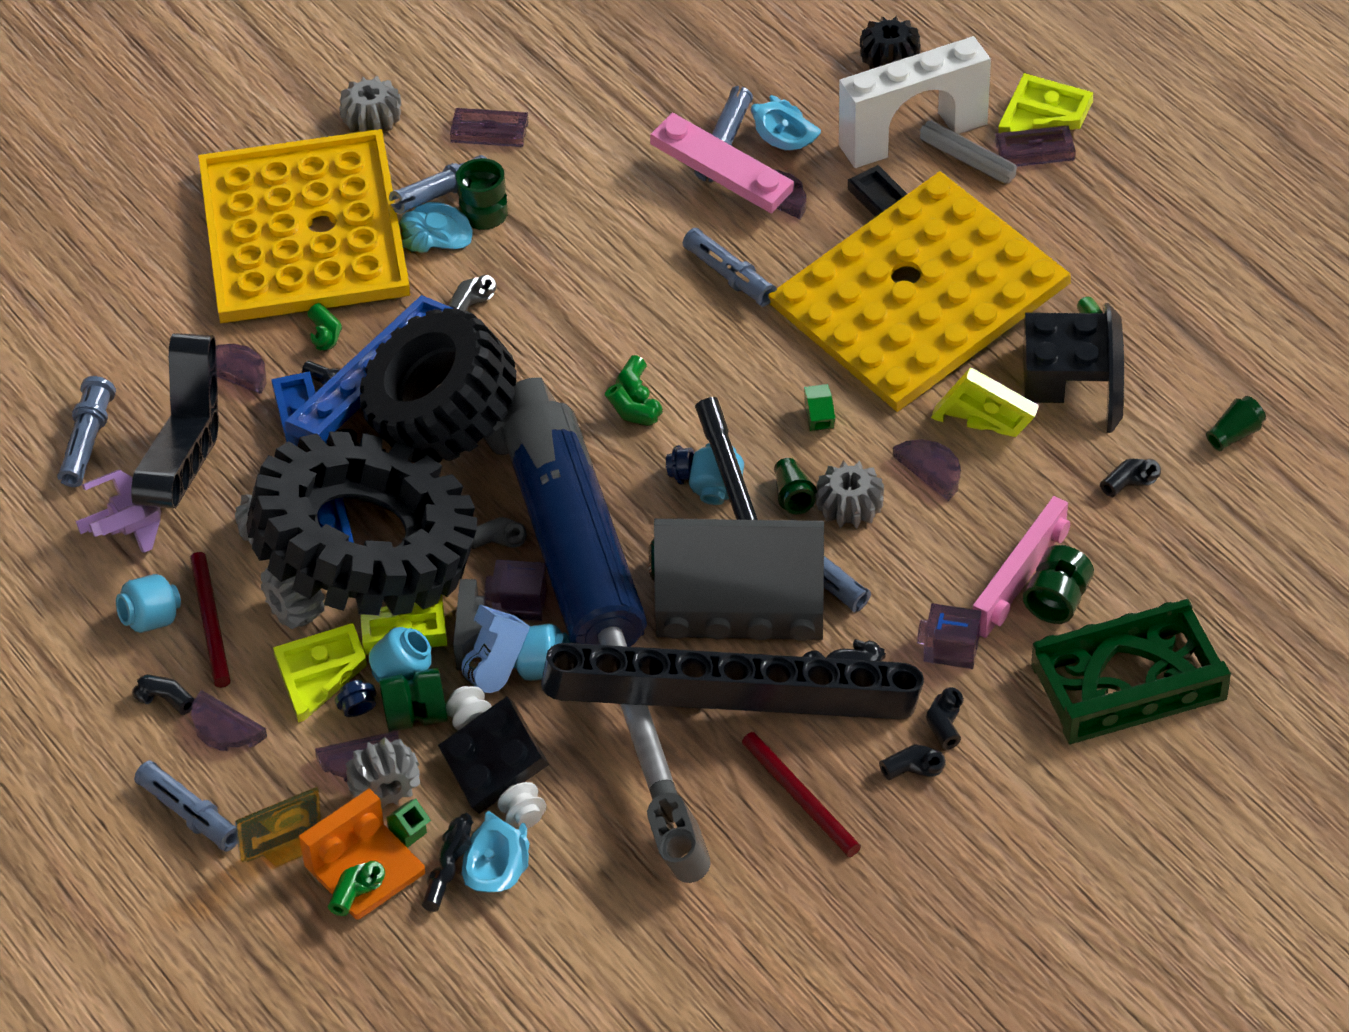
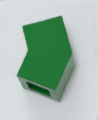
(819, 407)
(412, 814)

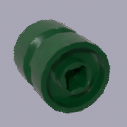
(482, 193)
(1058, 584)
(413, 700)

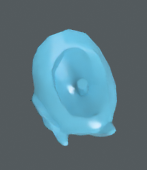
(783, 124)
(435, 227)
(495, 856)

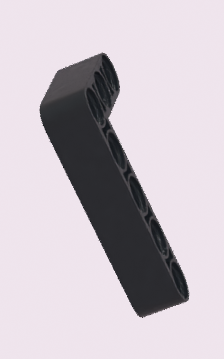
(189, 431)

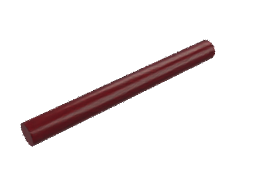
(210, 620)
(801, 794)

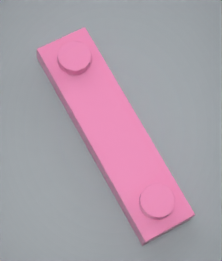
(721, 162)
(1018, 568)

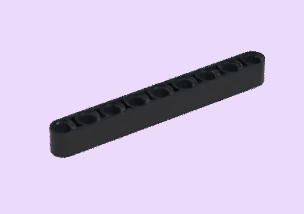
(731, 681)

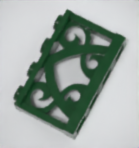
(1130, 706)

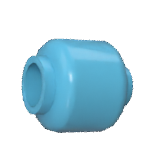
(705, 476)
(148, 603)
(399, 653)
(533, 653)

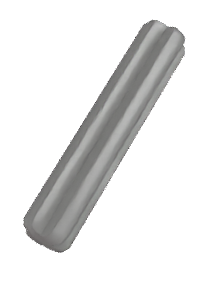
(968, 152)

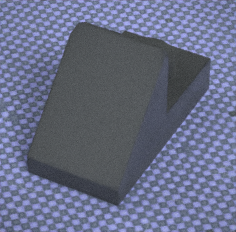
(465, 627)

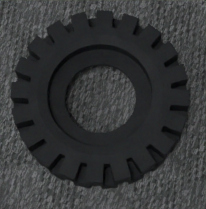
(308, 475)

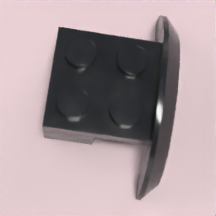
(1074, 349)

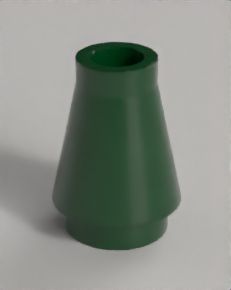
(1237, 422)
(794, 488)

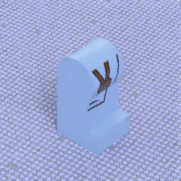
(495, 649)

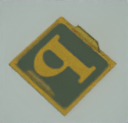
(277, 828)

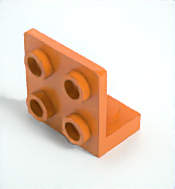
(355, 837)

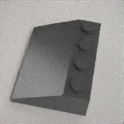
(739, 579)

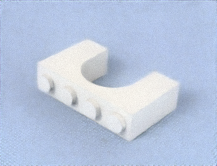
(874, 96)

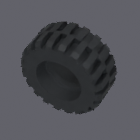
(432, 350)

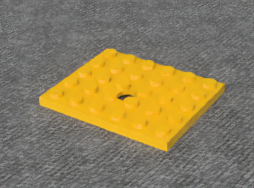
(261, 217)
(907, 334)

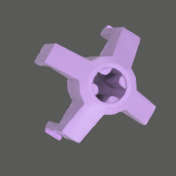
(121, 514)

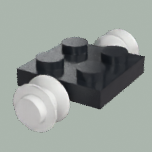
(494, 756)

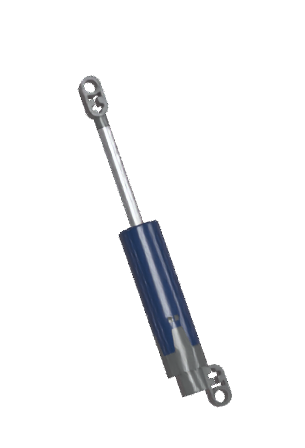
(592, 583)

